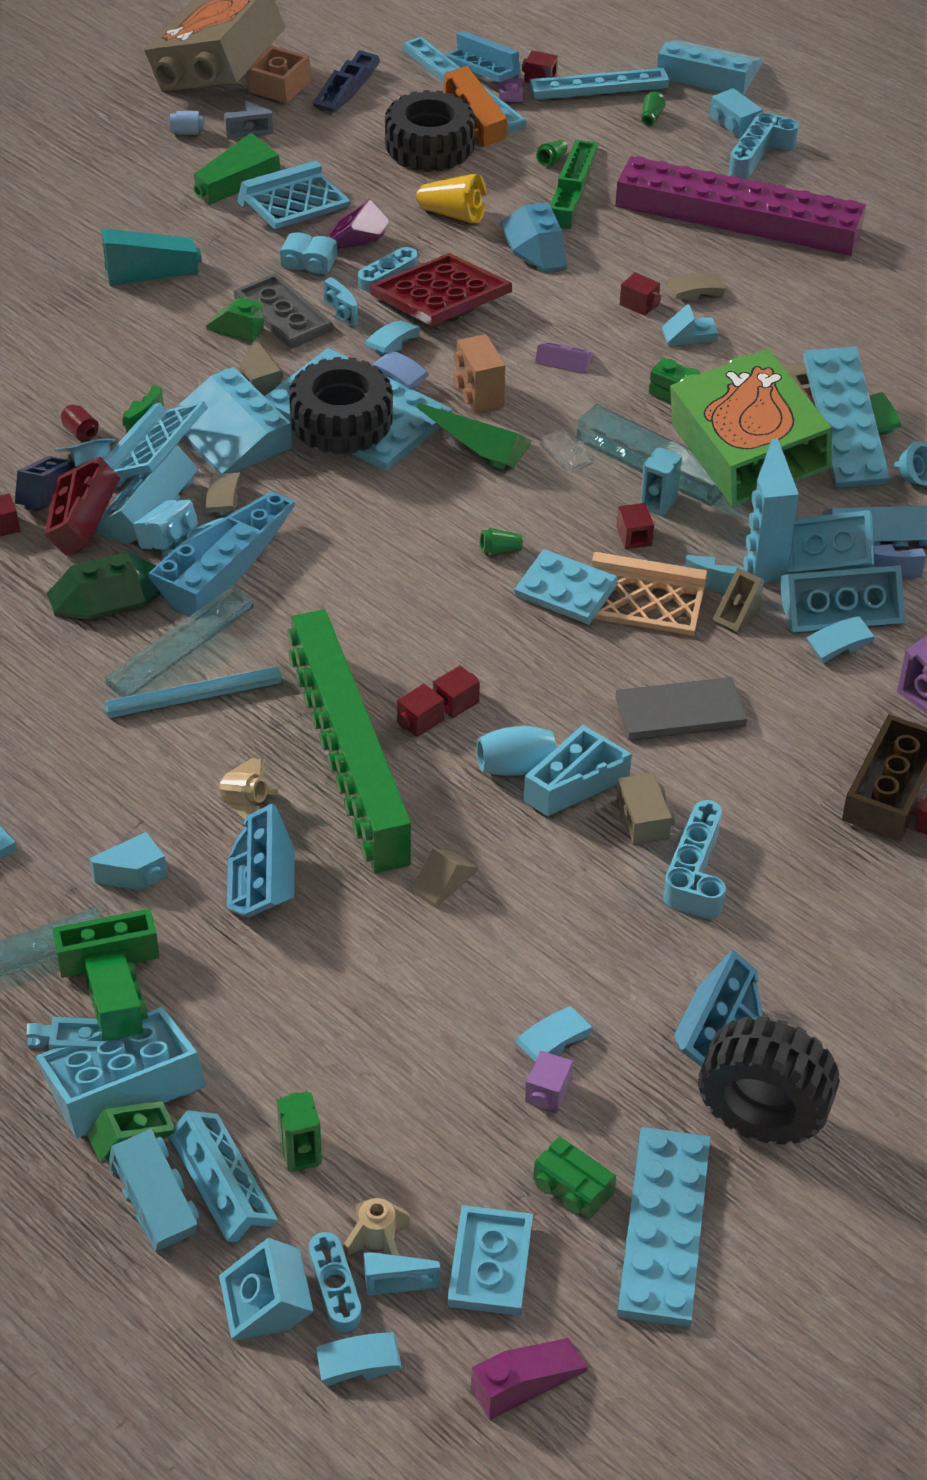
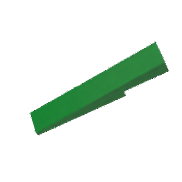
(573, 182)

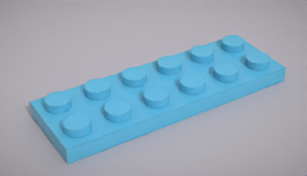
(844, 402)
(664, 1228)

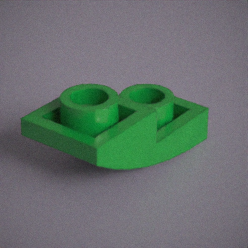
(139, 408)
(884, 413)

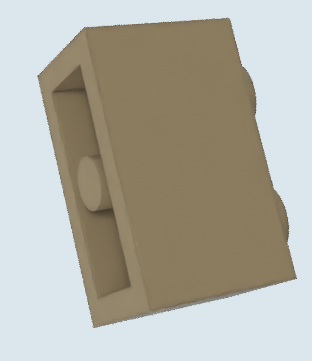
(644, 808)

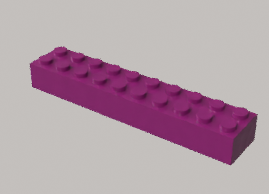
(740, 205)

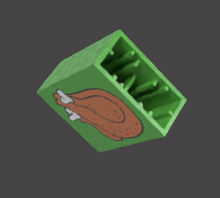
(735, 414)

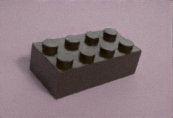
(890, 780)

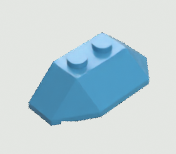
(536, 237)
(261, 864)
(721, 998)

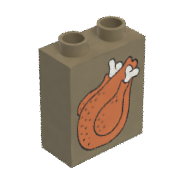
(213, 42)

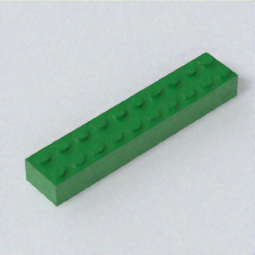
(351, 742)

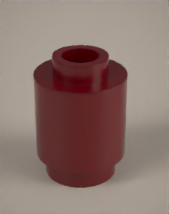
(79, 422)

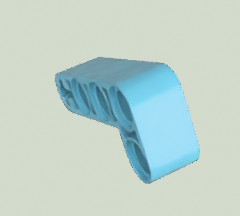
(764, 132)
(686, 883)

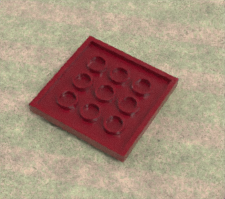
(440, 289)

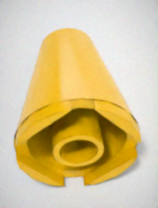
(455, 197)

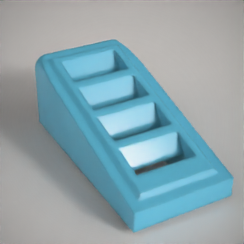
(399, 1274)

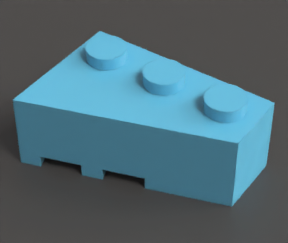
(575, 771)

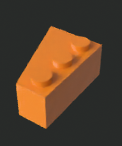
(489, 119)

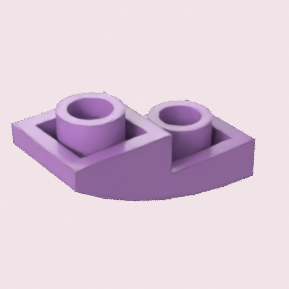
(511, 89)

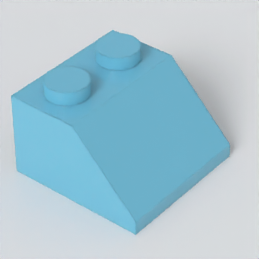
(266, 1291)

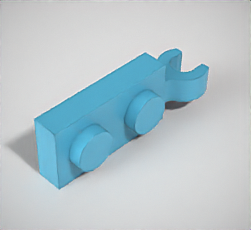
(63, 1033)

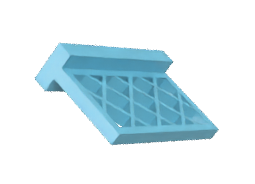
(288, 183)
(152, 439)

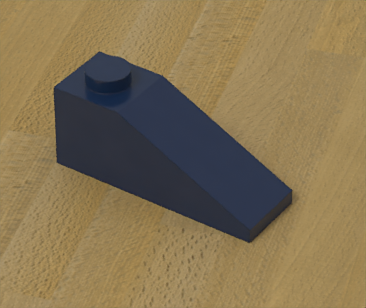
(37, 482)

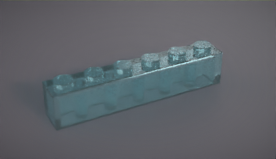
(634, 444)

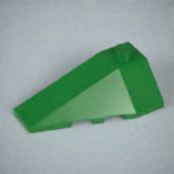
(491, 442)

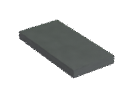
(286, 311)
(680, 708)

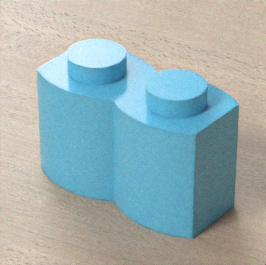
(308, 253)

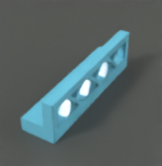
(216, 1174)

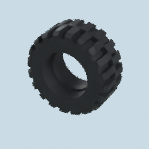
(429, 130)
(341, 405)
(769, 1080)

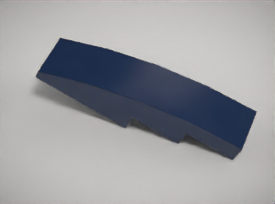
(346, 83)

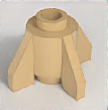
(244, 788)
(376, 1226)

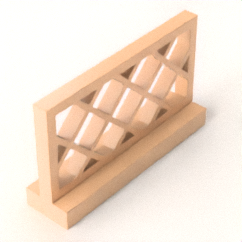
(650, 576)

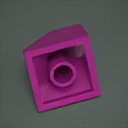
(359, 226)

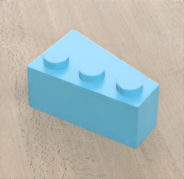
(153, 1189)

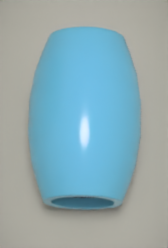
(514, 750)

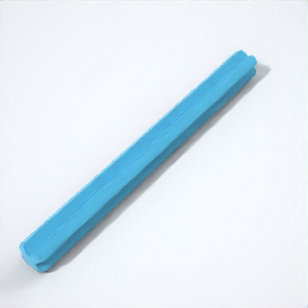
(192, 692)

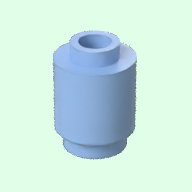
(186, 122)

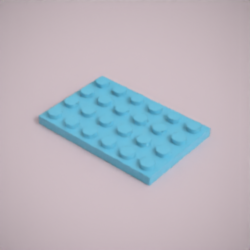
(408, 427)

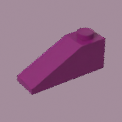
(523, 1374)

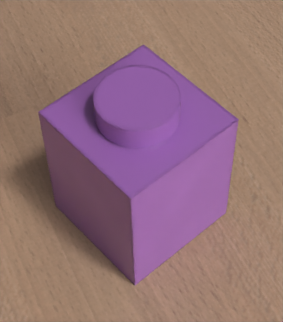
(548, 1081)

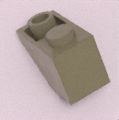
(261, 369)

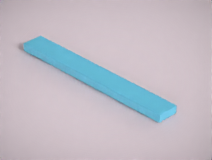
(440, 64)

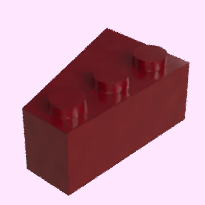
(79, 504)

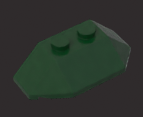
(103, 587)

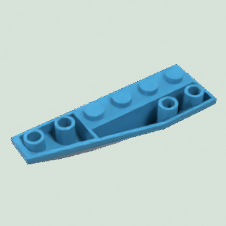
(219, 554)

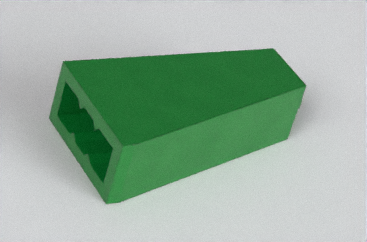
(239, 163)

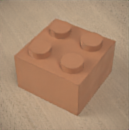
(279, 74)
(479, 373)

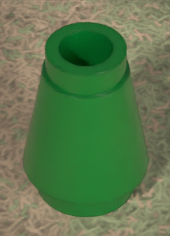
(652, 107)
(551, 152)
(499, 541)

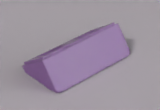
(563, 357)

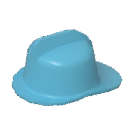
(88, 451)
(914, 464)

